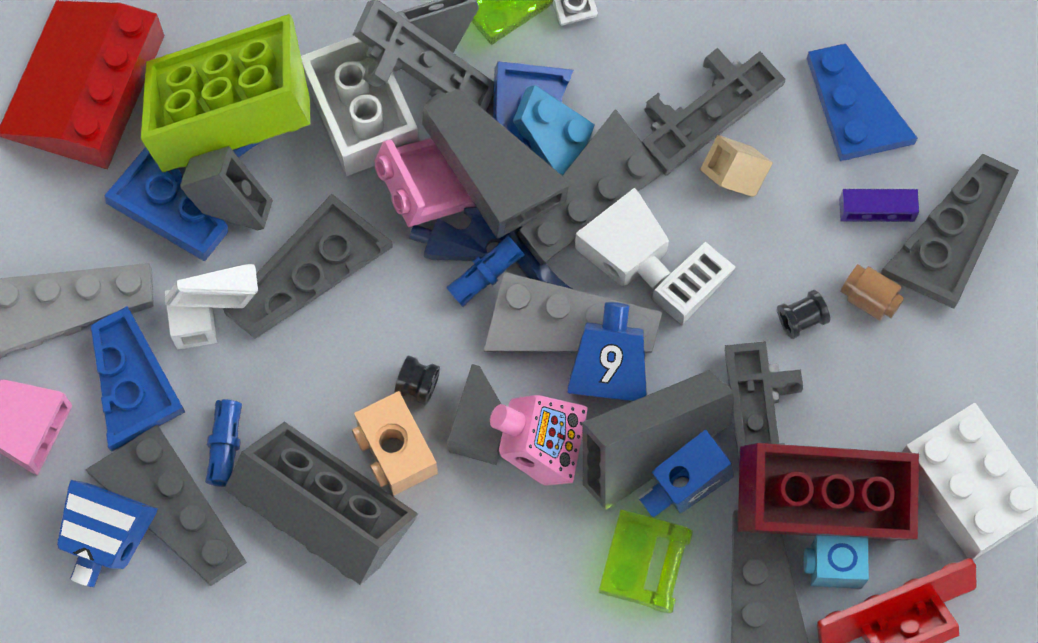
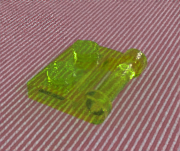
(631, 557)

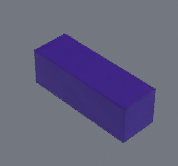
(879, 205)

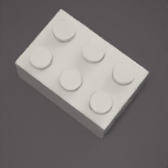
(354, 110)
(974, 482)

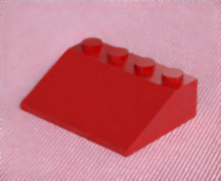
(83, 80)

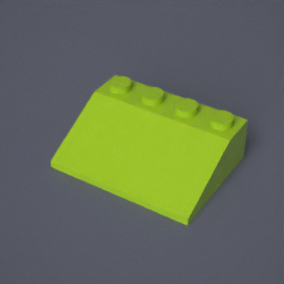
(225, 93)

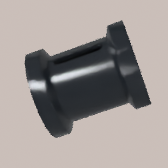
(803, 314)

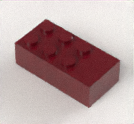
(828, 492)

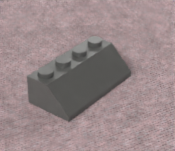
(320, 502)

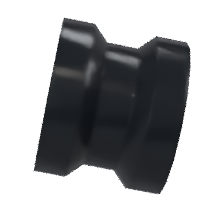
(417, 379)

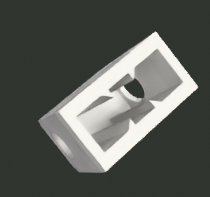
(626, 242)

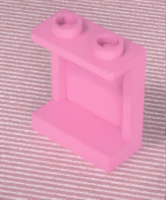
(420, 181)

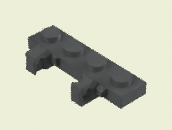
(401, 45)
(733, 94)
(755, 390)

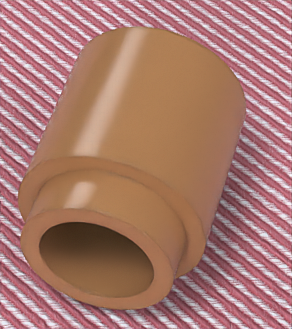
(872, 292)

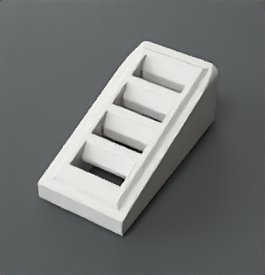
(217, 289)
(672, 303)

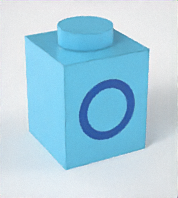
(837, 561)

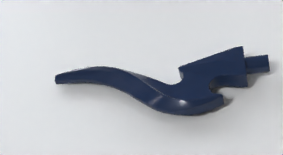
(466, 244)

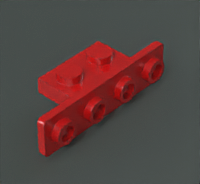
(906, 613)

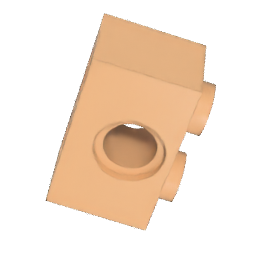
(389, 420)

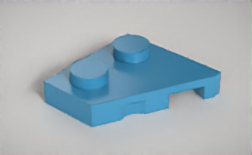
(552, 128)

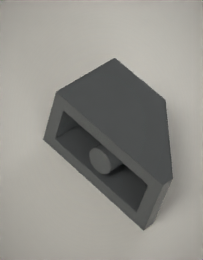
(443, 19)
(226, 189)
(471, 428)

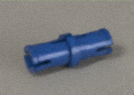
(485, 271)
(223, 442)

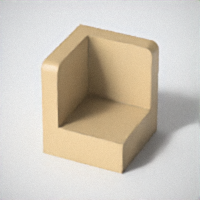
(736, 166)

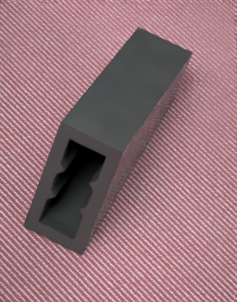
(492, 164)
(639, 436)

